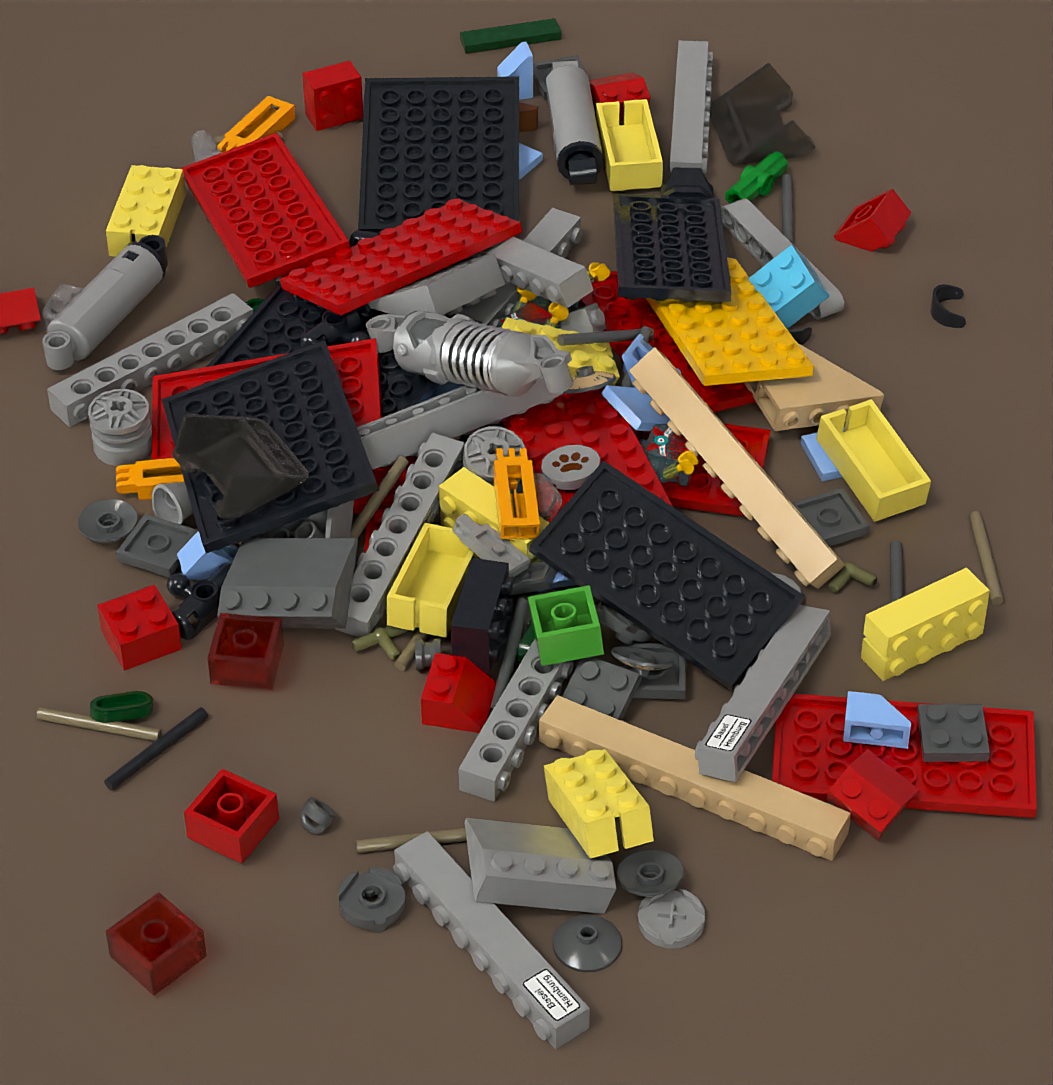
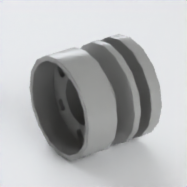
(120, 427)
(481, 450)

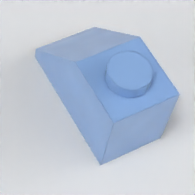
(519, 64)
(198, 564)
(874, 721)

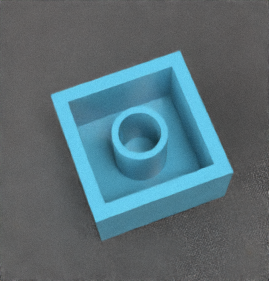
(789, 286)

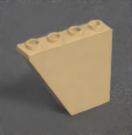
(803, 400)

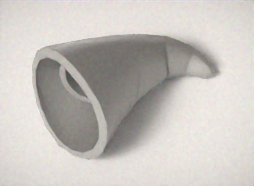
(171, 502)

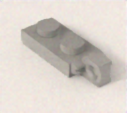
(488, 546)

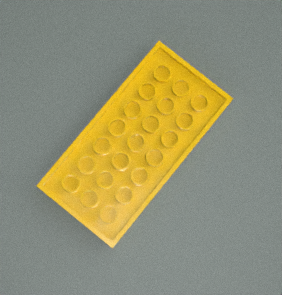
(733, 338)

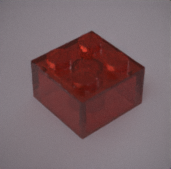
(246, 651)
(156, 943)

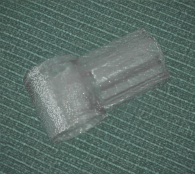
(203, 146)

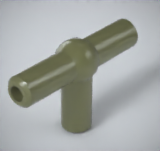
(850, 571)
(382, 637)

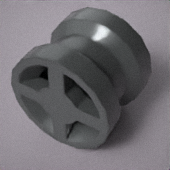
(425, 652)

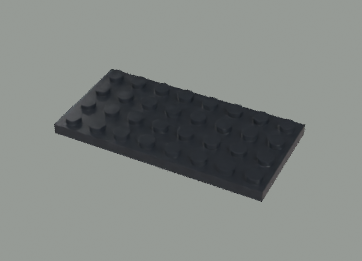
(670, 248)
(667, 574)

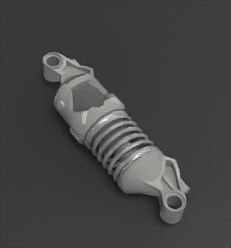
(469, 351)

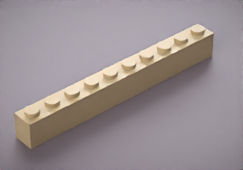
(737, 469)
(675, 772)

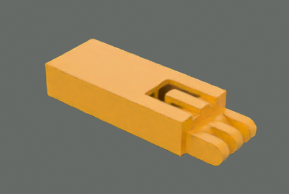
(259, 123)
(145, 475)
(515, 511)

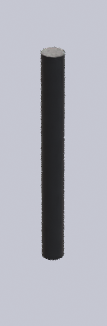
(156, 748)

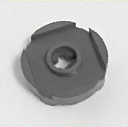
(625, 629)
(377, 914)

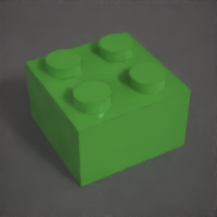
(565, 625)

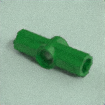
(758, 179)

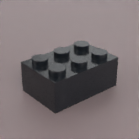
(482, 613)

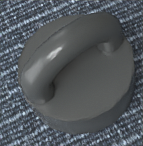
(319, 812)

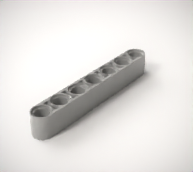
(767, 242)

